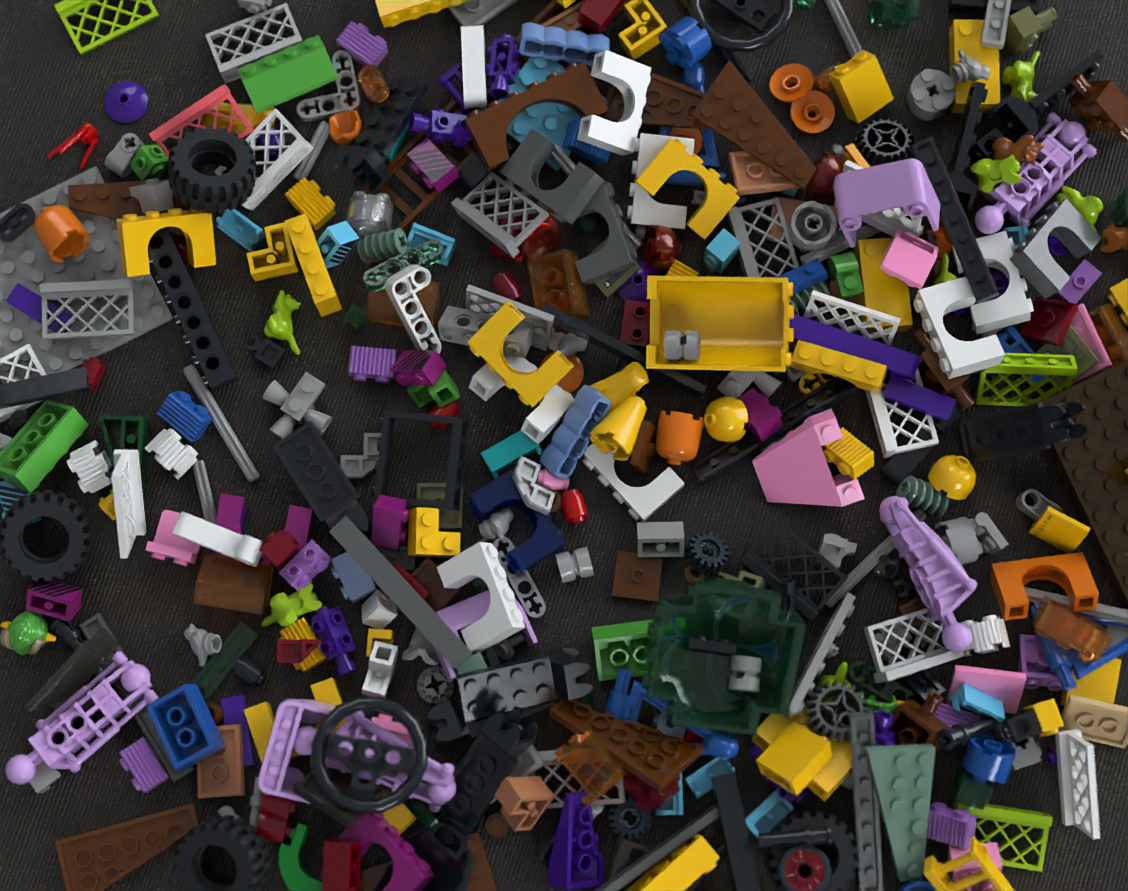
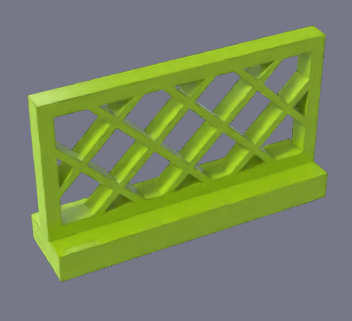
(70, 7)
(1027, 366)
(1014, 816)

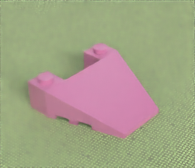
(797, 468)

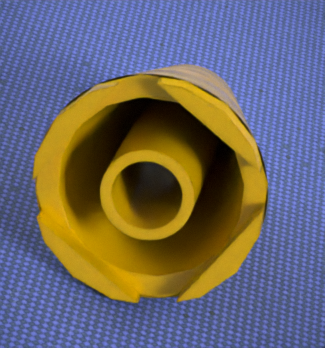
(620, 428)

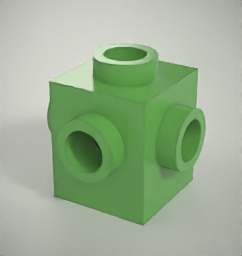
(149, 162)

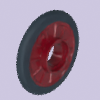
(799, 855)

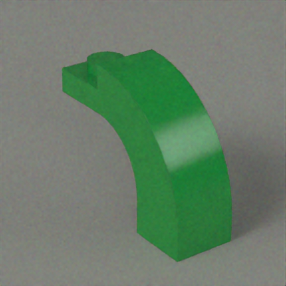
(291, 864)

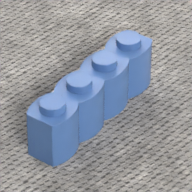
(559, 44)
(574, 434)

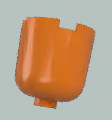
(60, 232)
(678, 436)

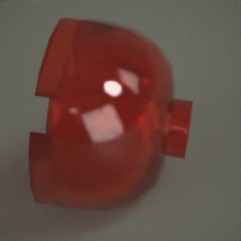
(827, 170)
(661, 247)

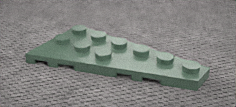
(903, 794)

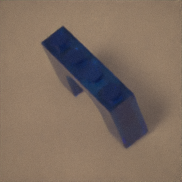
(545, 536)

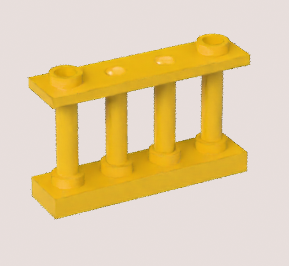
(938, 877)

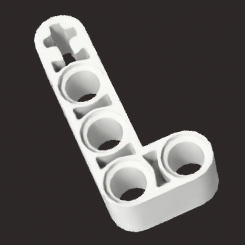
(473, 66)
(417, 313)
(218, 539)

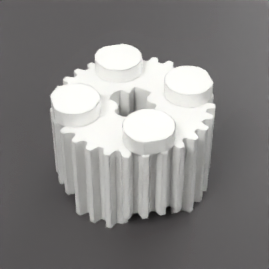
(172, 453)
(91, 467)
(987, 635)

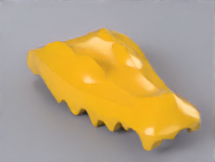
(238, 126)
(622, 384)

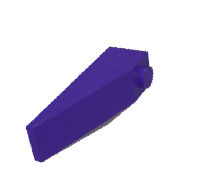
(575, 852)

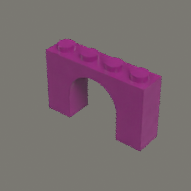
(231, 512)
(409, 870)

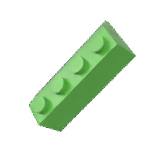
(287, 74)
(40, 445)
(620, 647)

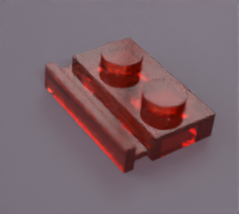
(541, 239)

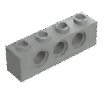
(461, 325)

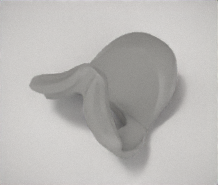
(420, 647)

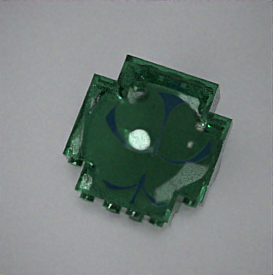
(700, 681)

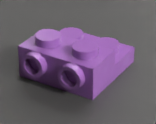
(305, 566)
(1035, 664)

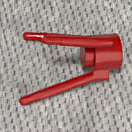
(85, 135)

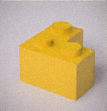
(645, 29)
(275, 260)
(425, 537)

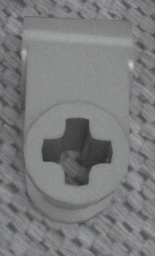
(122, 155)
(1040, 503)

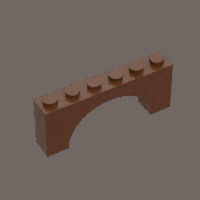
(571, 88)

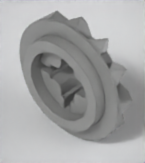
(430, 695)

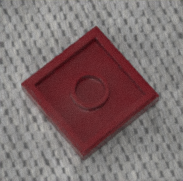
(1048, 321)

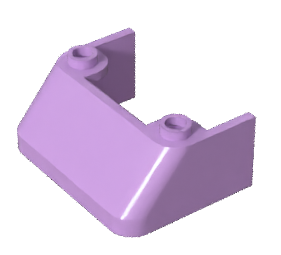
(882, 189)
(469, 612)
(275, 774)

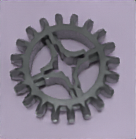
(827, 709)

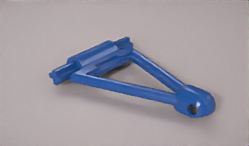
(695, 78)
(1061, 659)
(628, 707)

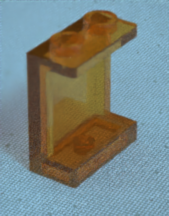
(590, 765)

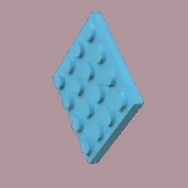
(545, 118)

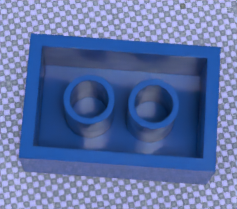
(185, 726)

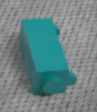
(508, 451)

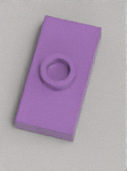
(1079, 282)

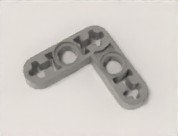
(339, 99)

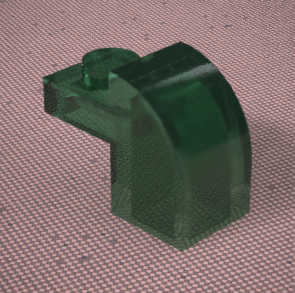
(892, 14)

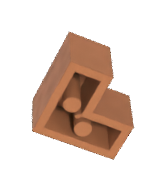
(523, 800)

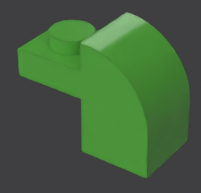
(844, 271)
(442, 392)

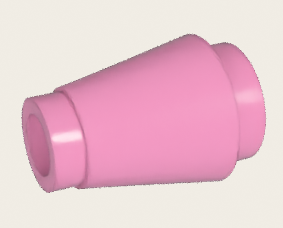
(551, 482)

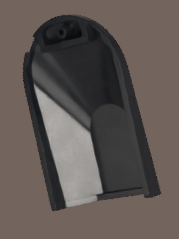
(445, 853)

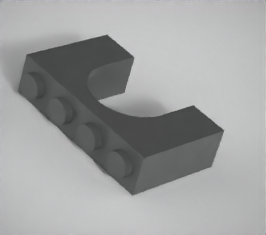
(567, 199)
(617, 252)
(1033, 256)

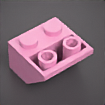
(909, 258)
(973, 866)

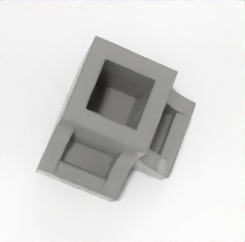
(153, 195)
(834, 549)

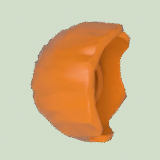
(345, 127)

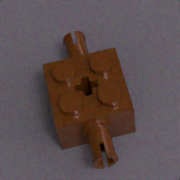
(1100, 105)
(937, 379)
(918, 723)

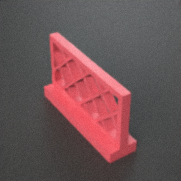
(195, 112)

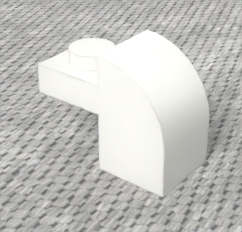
(381, 669)

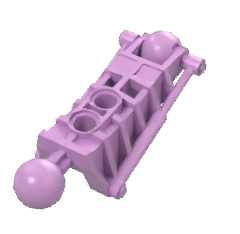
(1043, 186)
(932, 568)
(134, 679)
(440, 777)

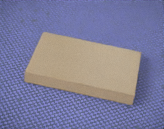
(1097, 720)

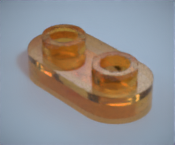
(373, 83)

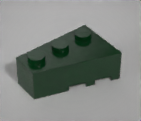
(127, 434)

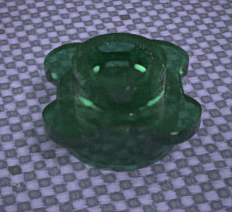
(356, 315)

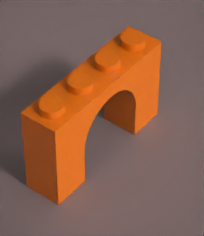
(1066, 570)

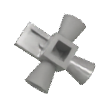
(738, 381)
(297, 406)

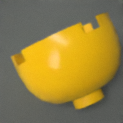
(726, 419)
(954, 476)

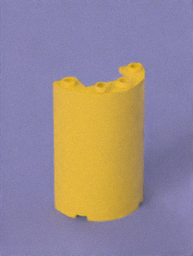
(738, 319)

